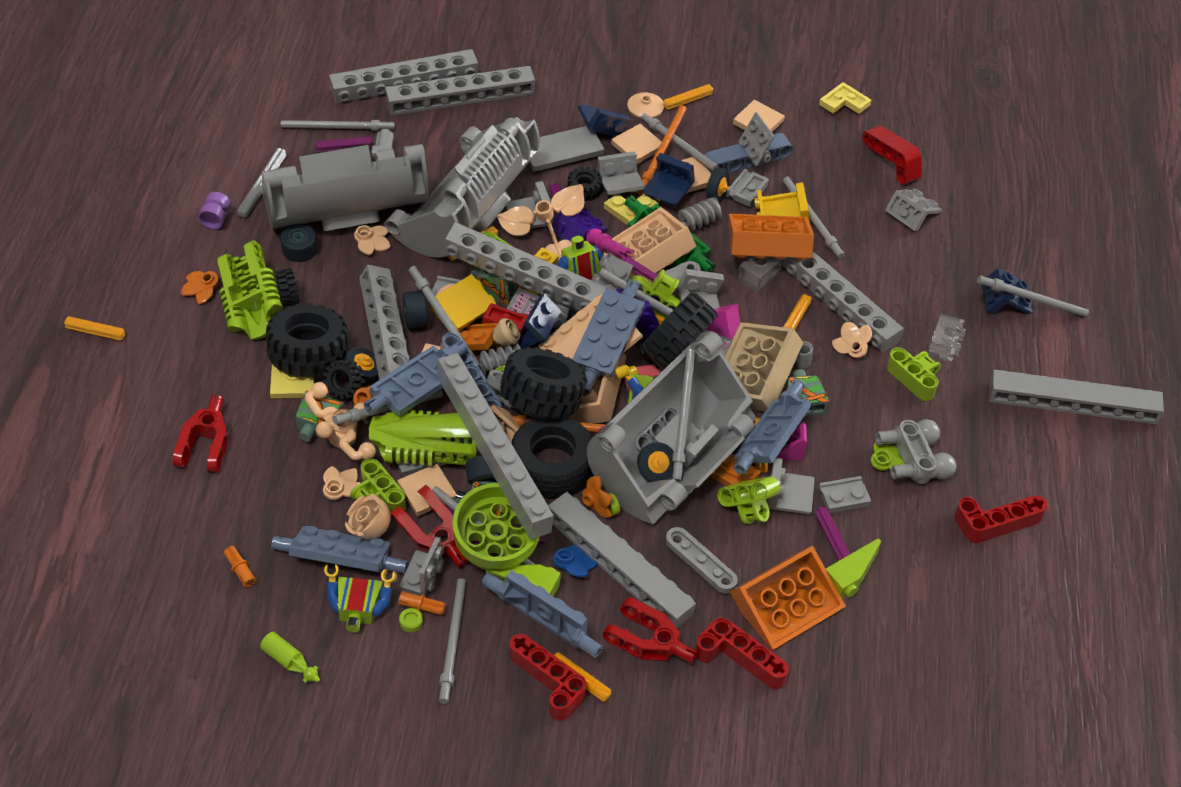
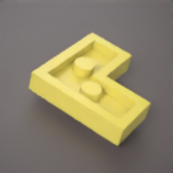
(847, 96)
(616, 207)

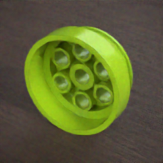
(480, 506)

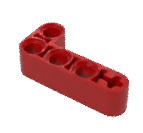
(897, 150)
(986, 525)
(525, 652)
(771, 668)

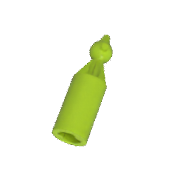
(288, 656)

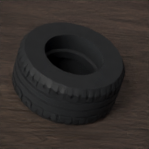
(560, 434)

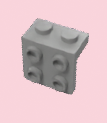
(615, 266)

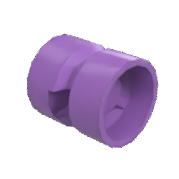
(214, 210)

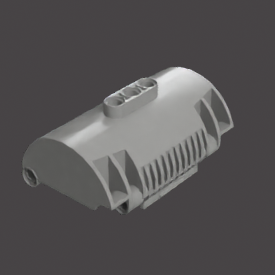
(344, 187)
(473, 188)
(714, 399)

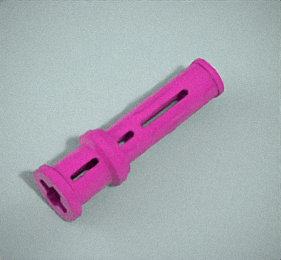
(605, 242)

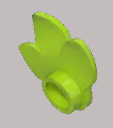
(887, 454)

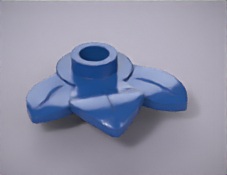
(574, 561)

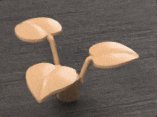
(518, 219)

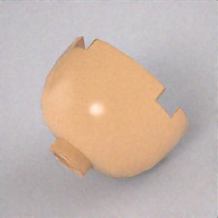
(368, 517)

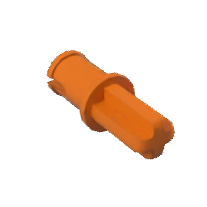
(240, 567)
(421, 603)

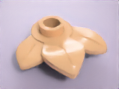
(371, 239)
(851, 338)
(342, 482)

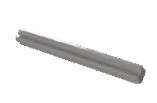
(256, 190)

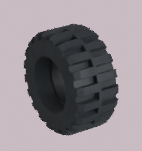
(679, 330)
(306, 339)
(543, 383)

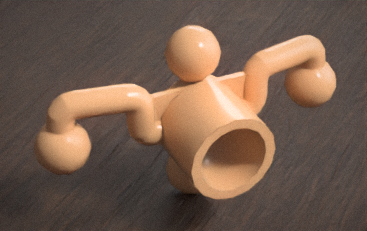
(339, 435)

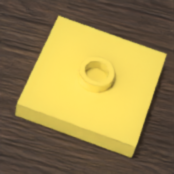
(288, 385)

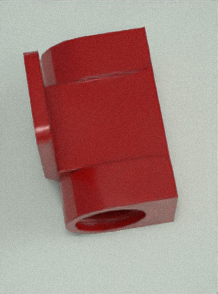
(495, 313)

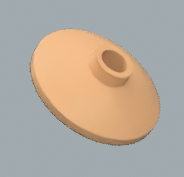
(645, 103)

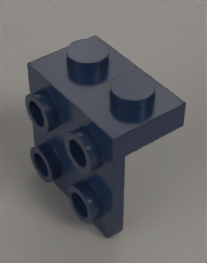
(603, 120)
(671, 180)
(996, 300)
(539, 322)

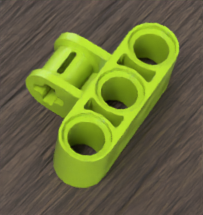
(662, 286)
(915, 372)
(380, 483)
(750, 497)

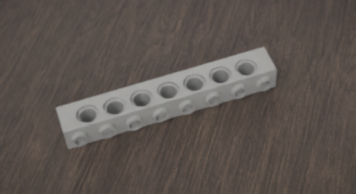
(373, 80)
(460, 90)
(520, 267)
(845, 299)
(383, 319)

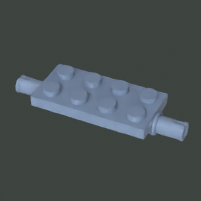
(608, 333)
(411, 382)
(773, 428)
(340, 549)
(544, 609)

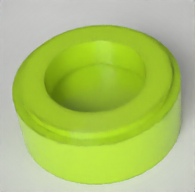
(614, 507)
(411, 620)

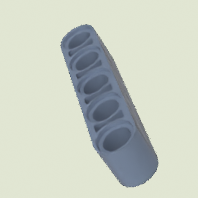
(735, 158)
(491, 398)

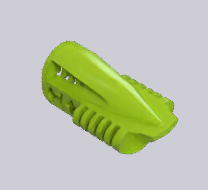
(251, 298)
(420, 438)

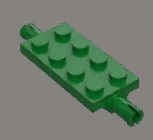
(697, 254)

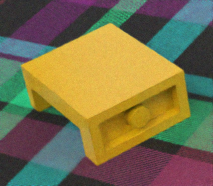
(784, 204)
(464, 302)

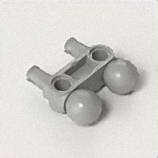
(913, 446)

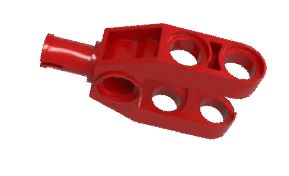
(208, 424)
(446, 528)
(649, 649)

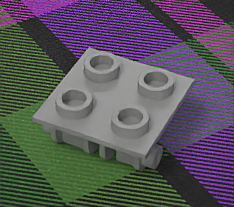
(757, 140)

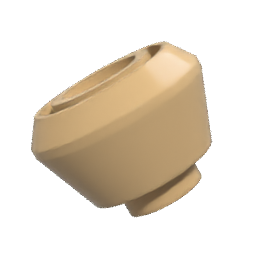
(506, 332)

